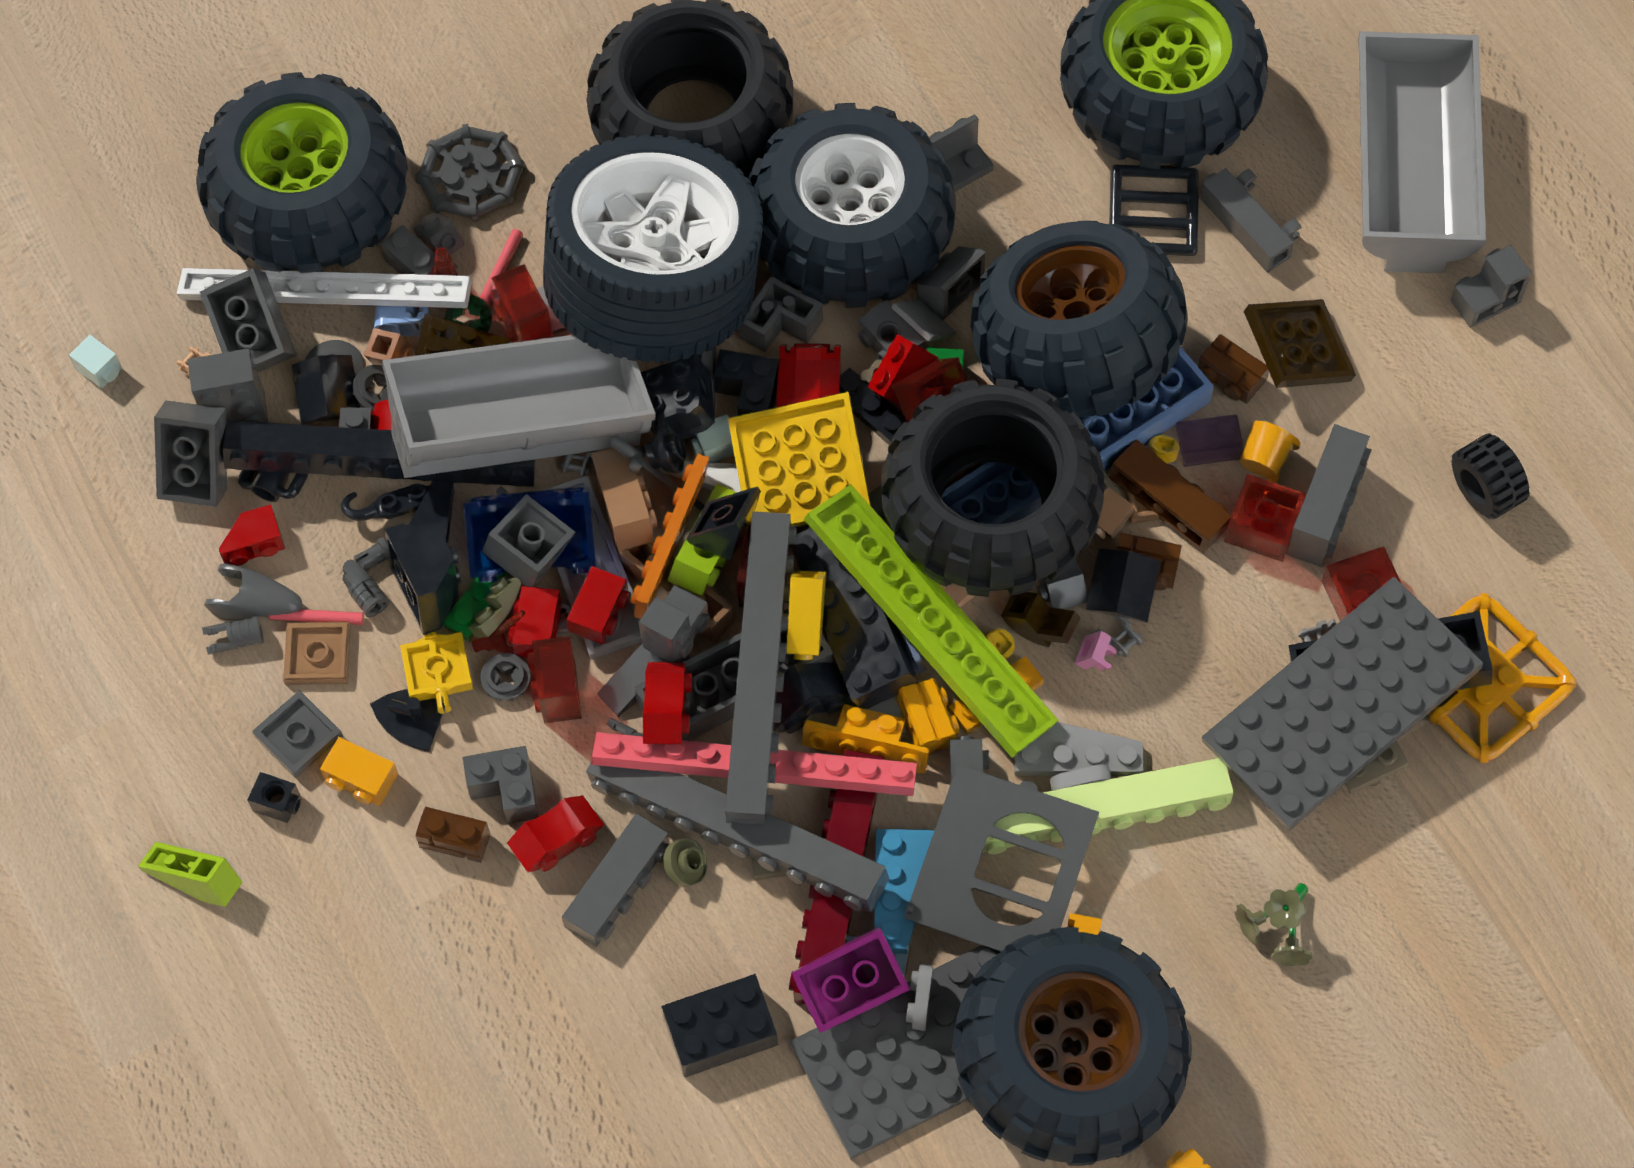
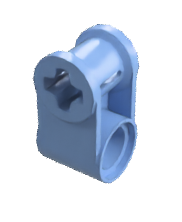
(399, 319)

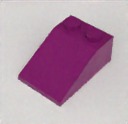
(850, 980)

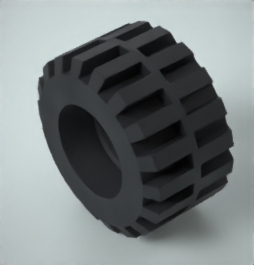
(1490, 476)

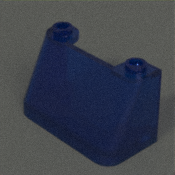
(569, 505)

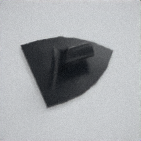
(408, 719)

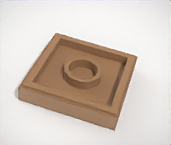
(317, 653)

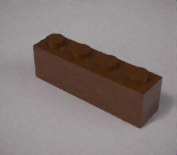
(1170, 495)

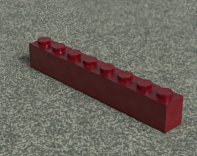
(830, 916)

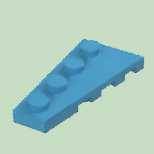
(903, 857)

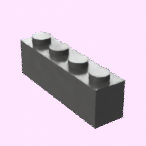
(616, 881)

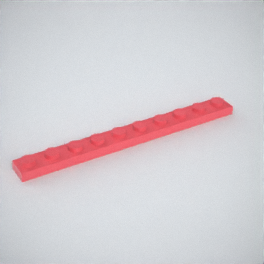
(791, 766)

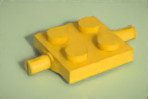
(436, 668)

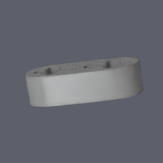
(1080, 777)

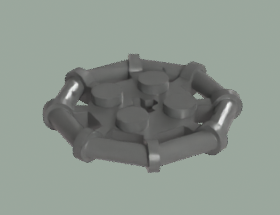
(468, 157)

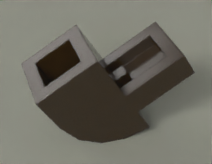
(1037, 621)

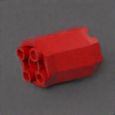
(808, 372)

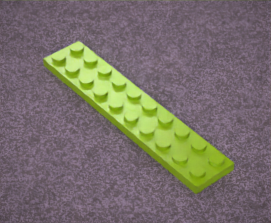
(931, 621)

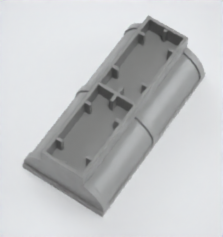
(1421, 149)
(512, 404)

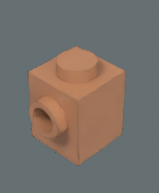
(387, 345)

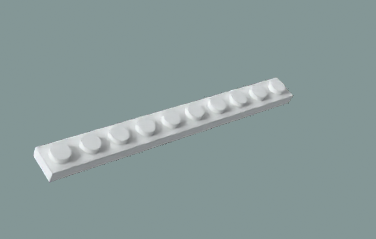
(343, 288)

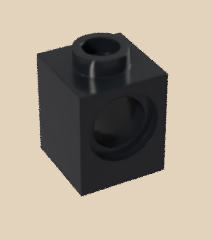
(268, 786)

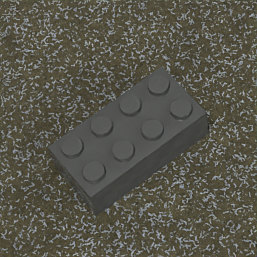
(1330, 496)

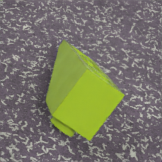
(192, 872)

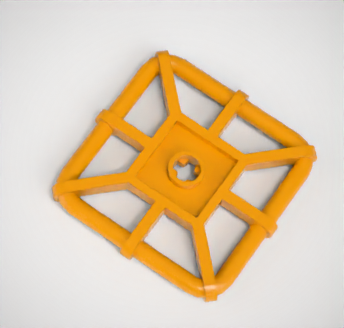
(1506, 682)

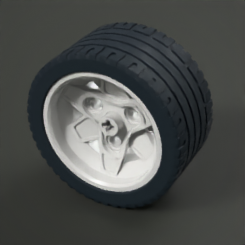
(631, 241)

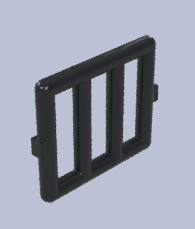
(1190, 199)

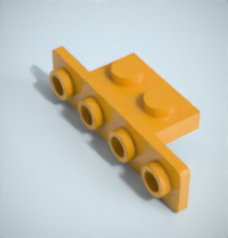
(865, 733)

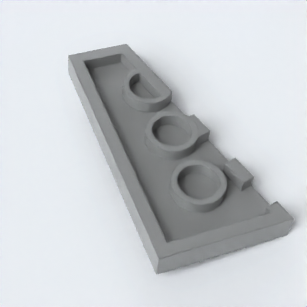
(1074, 747)

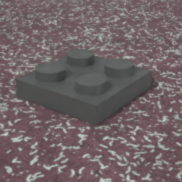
(297, 733)

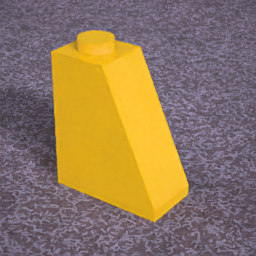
(805, 614)

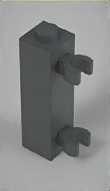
(1247, 219)

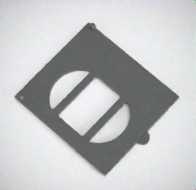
(967, 819)

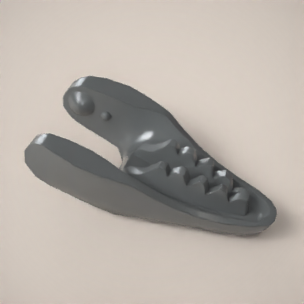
(256, 596)

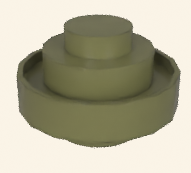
(685, 862)

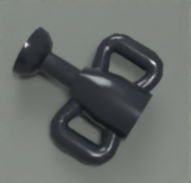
(272, 484)

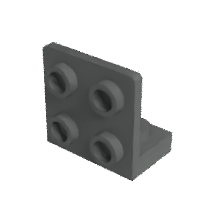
(962, 152)

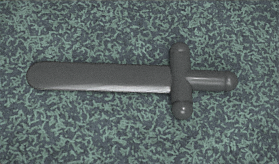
(636, 457)

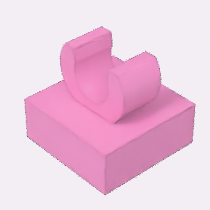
(1093, 651)

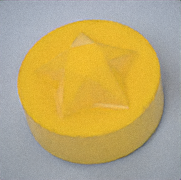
(1165, 447)
(1002, 641)

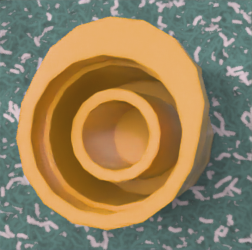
(1267, 449)

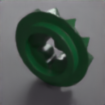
(476, 307)

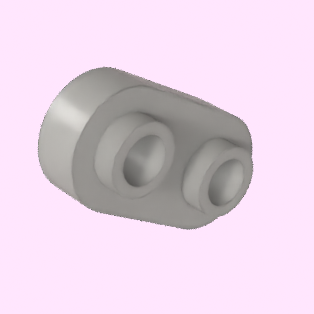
(918, 1011)

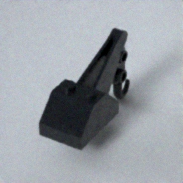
(420, 550)

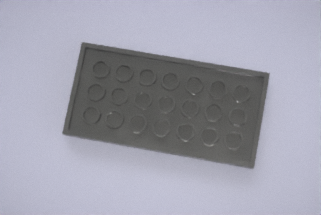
(1342, 703)
(883, 1075)

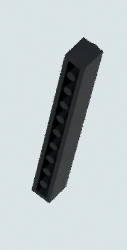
(344, 453)

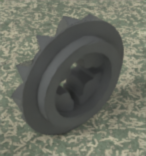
(364, 381)
(506, 664)

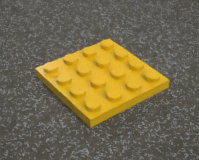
(799, 455)

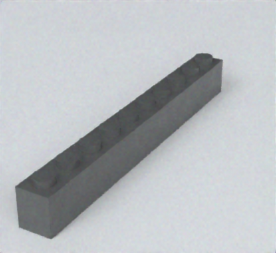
(759, 669)
(774, 845)

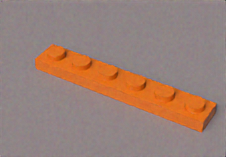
(673, 525)

